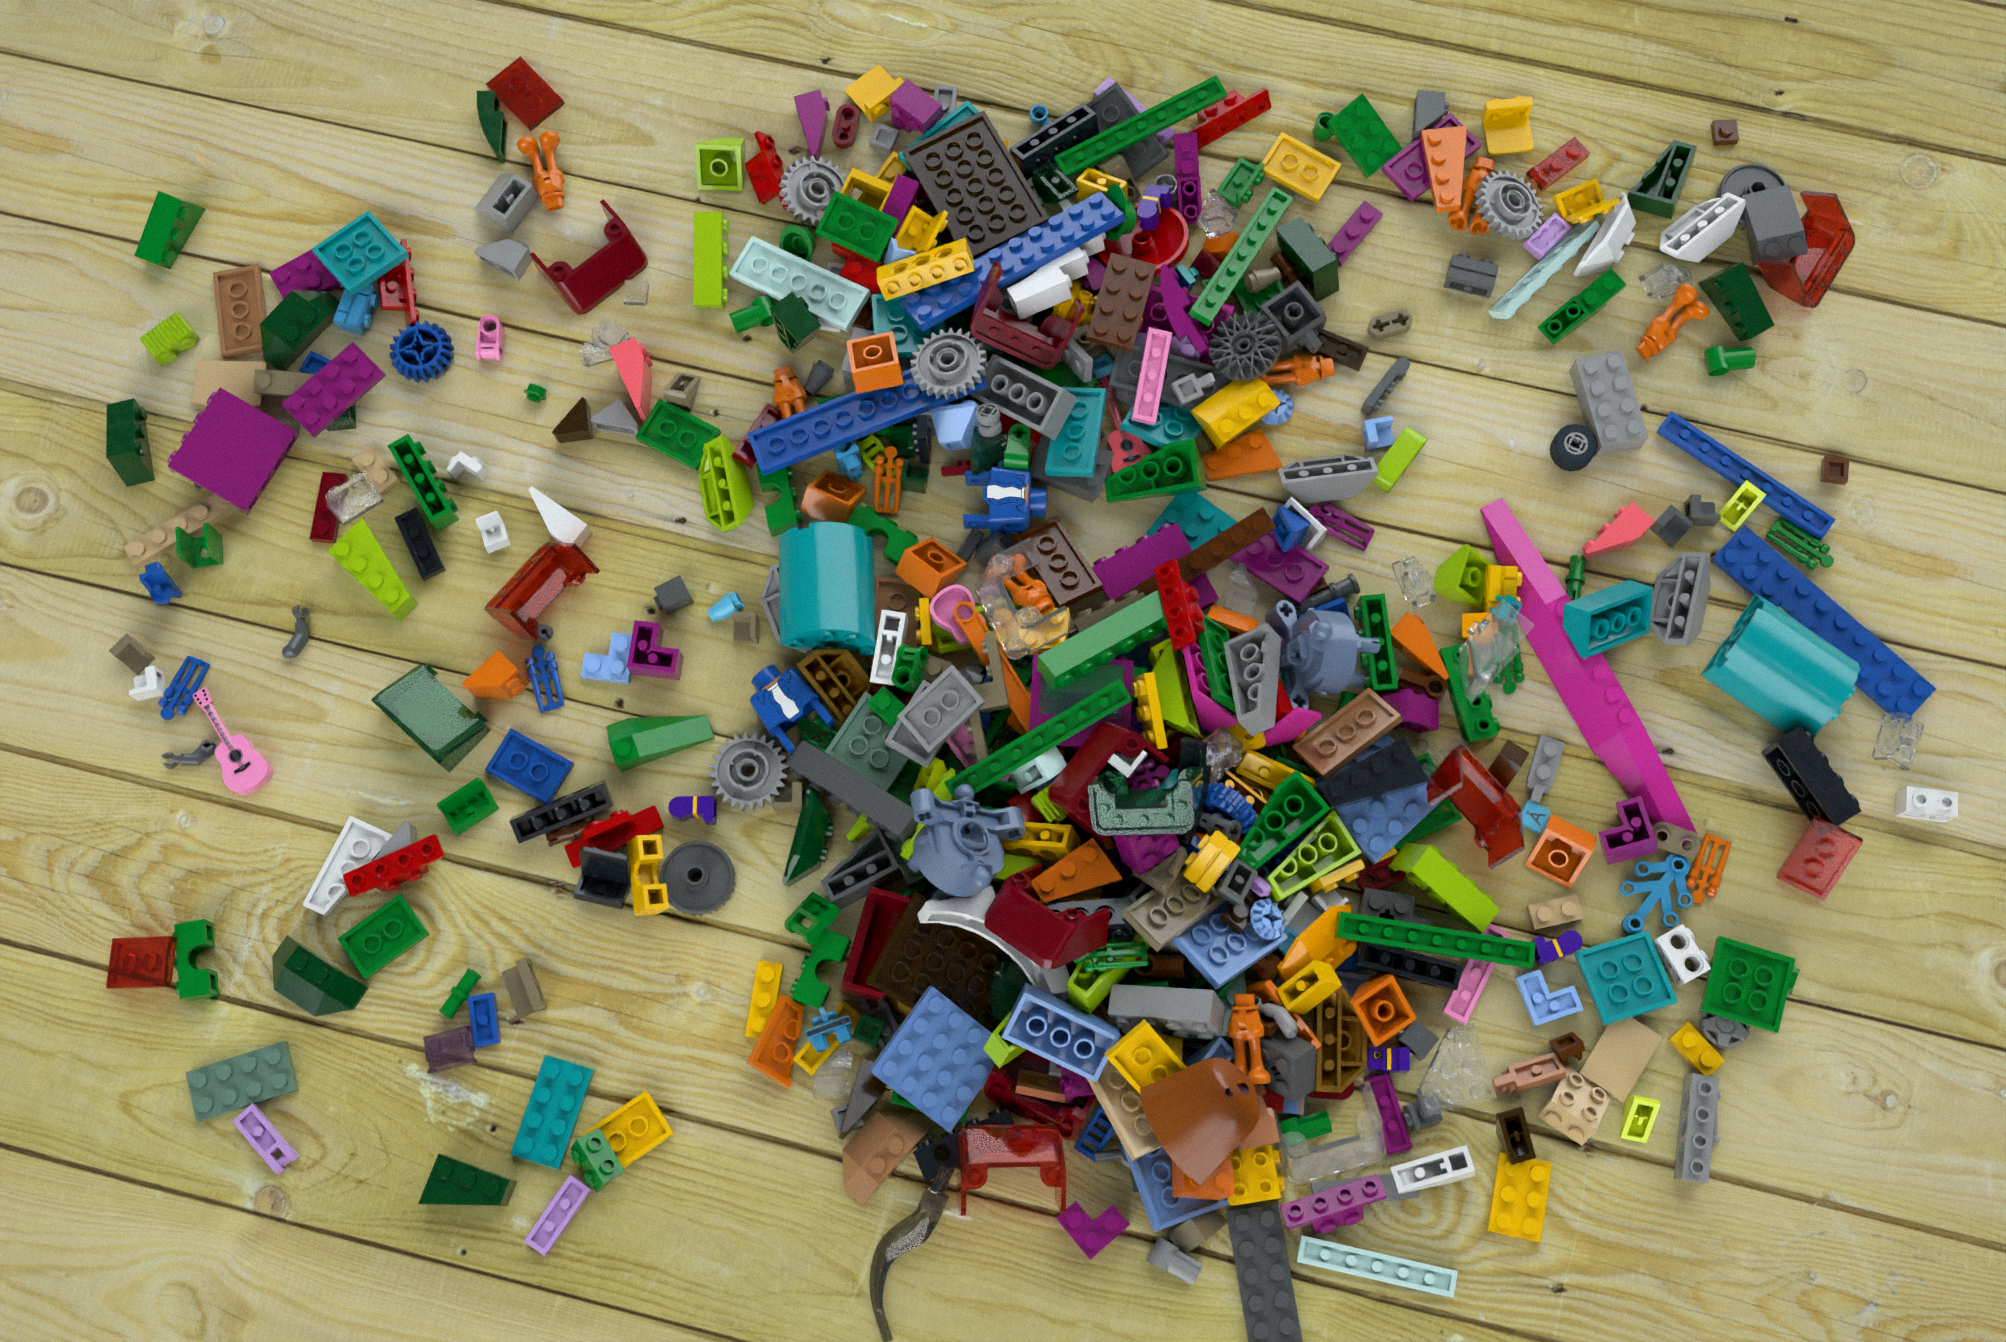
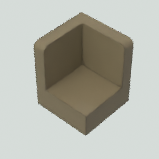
(746, 628)
(132, 654)
(790, 798)

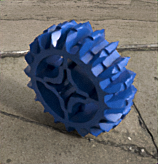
(410, 345)
(1230, 805)

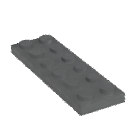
(1127, 370)
(1263, 1274)

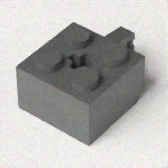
(1296, 318)
(1392, 904)
(1290, 1065)

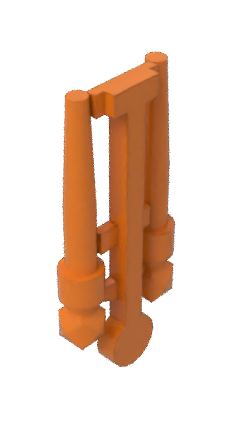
(890, 452)
(1698, 896)

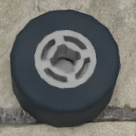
(1568, 455)

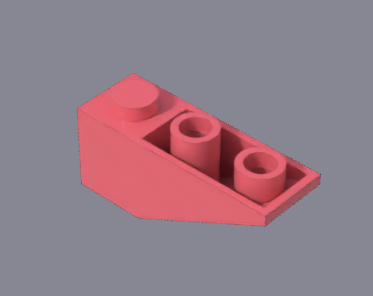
(1624, 532)

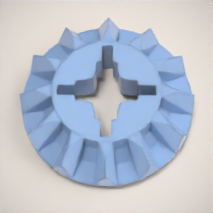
(1284, 411)
(1261, 924)

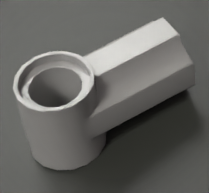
(1169, 1258)

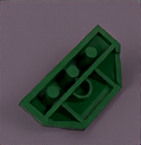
(295, 326)
(810, 840)
(313, 981)

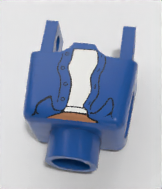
(1009, 499)
(785, 700)

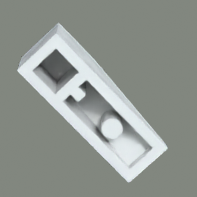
(560, 523)
(890, 635)
(1434, 1170)

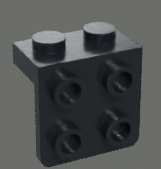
(603, 877)

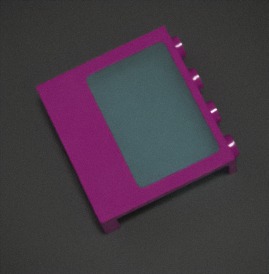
(1048, 703)

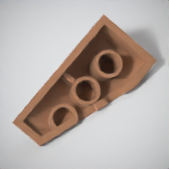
(1266, 1129)

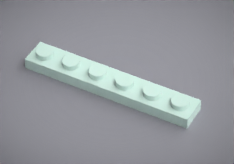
(1538, 275)
(1377, 1266)

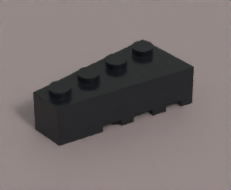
(1377, 775)

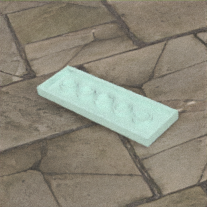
(780, 273)

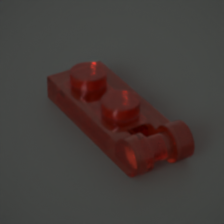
(1558, 164)

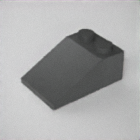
(1773, 225)
(1082, 487)

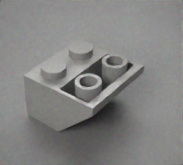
(507, 201)

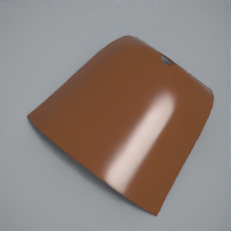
(1197, 1118)

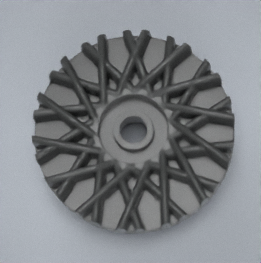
(1749, 179)
(1245, 346)
(713, 887)

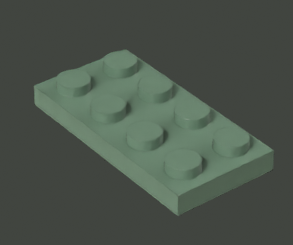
(242, 1081)

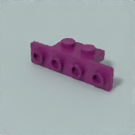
(1334, 1206)

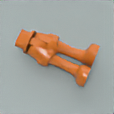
(549, 183)
(1460, 218)
(1661, 331)
(1302, 369)
(788, 392)
(1031, 593)
(1243, 1027)

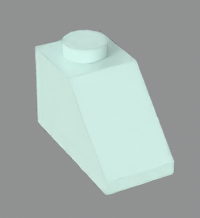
(1038, 770)

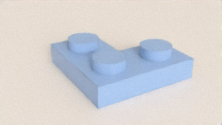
(611, 666)
(1542, 1004)

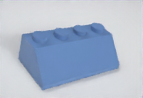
(1060, 1032)

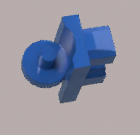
(159, 584)

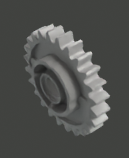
(798, 186)
(1509, 205)
(966, 359)
(744, 754)

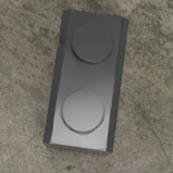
(1471, 275)

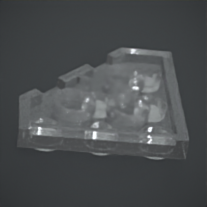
(1456, 1073)

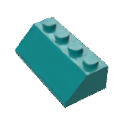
(1608, 617)

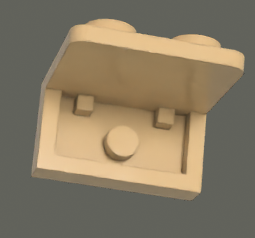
(1575, 1107)

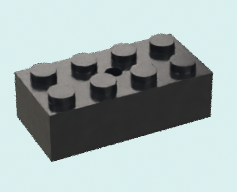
(1810, 778)

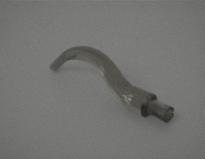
(904, 1237)

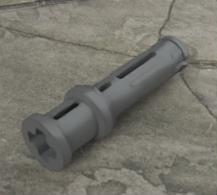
(1335, 590)
(1218, 822)

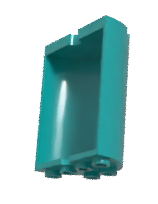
(827, 588)
(1782, 669)

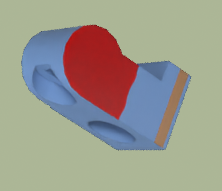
(1282, 1104)

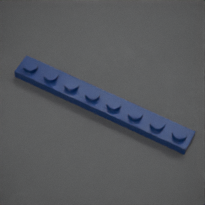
(1738, 470)

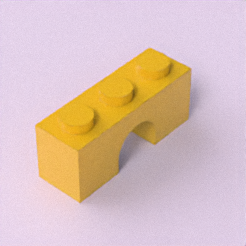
(647, 892)

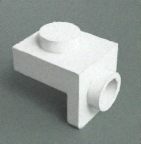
(462, 461)
(493, 531)

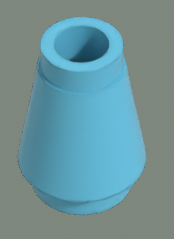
(725, 607)

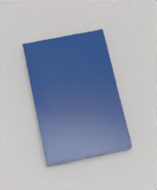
(529, 766)

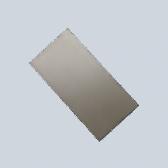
(1167, 916)

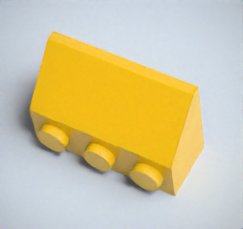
(1235, 410)

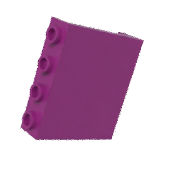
(232, 450)
(1137, 564)

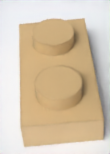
(379, 473)
(1554, 912)

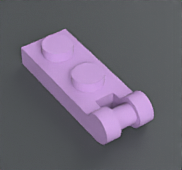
(265, 1138)

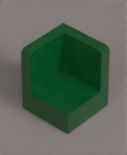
(902, 440)
(914, 478)
(868, 1031)

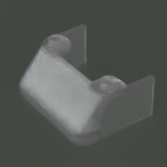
(1024, 629)
(1491, 647)
(1338, 1157)

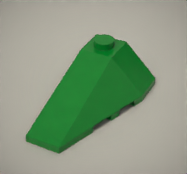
(1168, 472)
(651, 738)
(1285, 817)

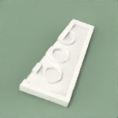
(355, 847)

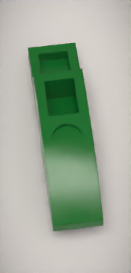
(1582, 307)

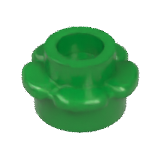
(535, 393)

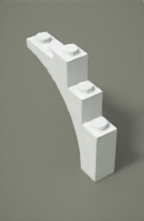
(1053, 281)
(970, 914)

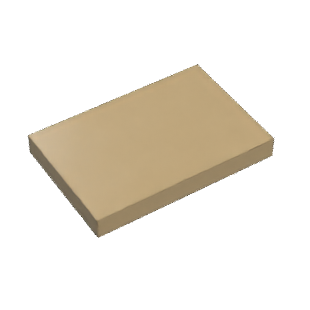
(232, 376)
(1620, 1057)

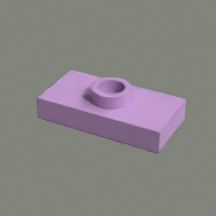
(1547, 236)

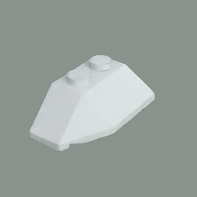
(1702, 228)
(1609, 240)

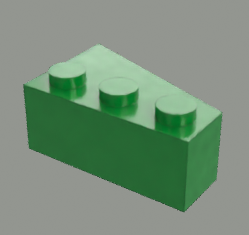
(167, 229)

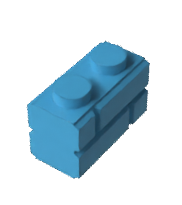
(356, 311)

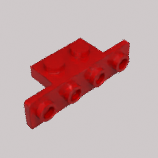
(1229, 115)
(766, 170)
(858, 269)
(397, 290)
(1179, 605)
(615, 832)
(395, 868)

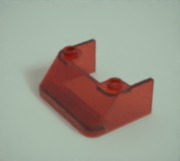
(1828, 244)
(537, 585)
(1482, 802)
(1007, 1147)

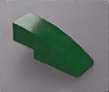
(493, 122)

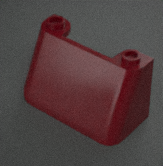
(1001, 1090)

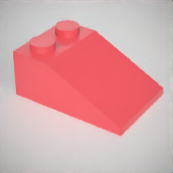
(634, 369)

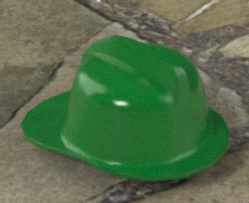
(1117, 197)
(798, 241)

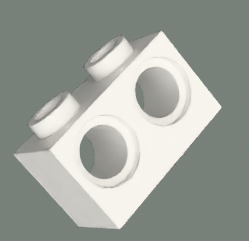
(1926, 804)
(1675, 958)

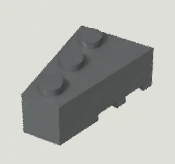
(866, 867)

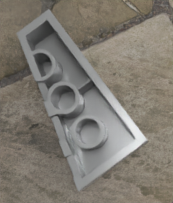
(1254, 677)

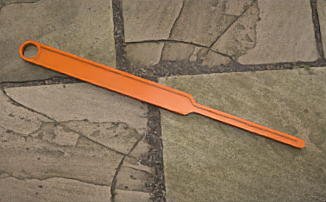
(1017, 694)

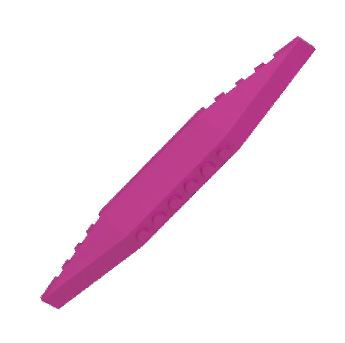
(1584, 683)

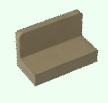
(524, 988)

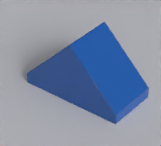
(1289, 528)

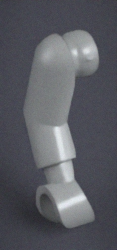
(1280, 1015)

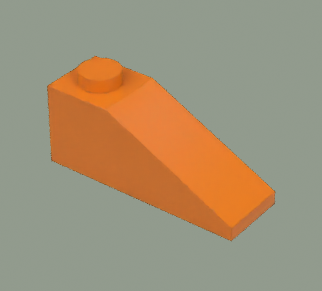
(1414, 641)

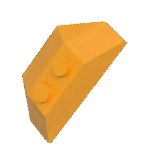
(1318, 944)

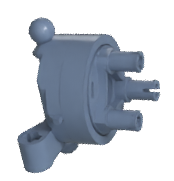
(1317, 651)
(960, 841)

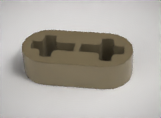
(1388, 321)

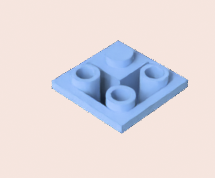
(955, 424)

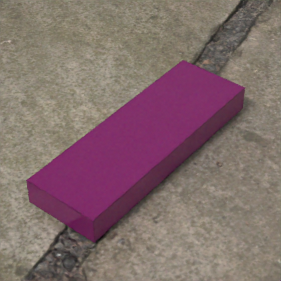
(1394, 1127)

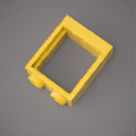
(868, 184)

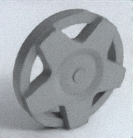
(1724, 1031)

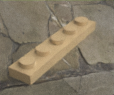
(164, 536)

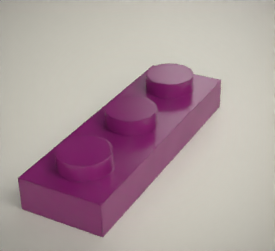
(1354, 231)

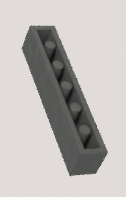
(853, 791)

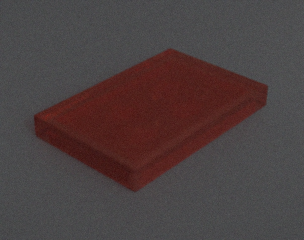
(525, 93)
(1819, 858)
(141, 962)

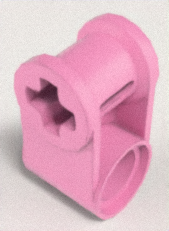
(490, 344)

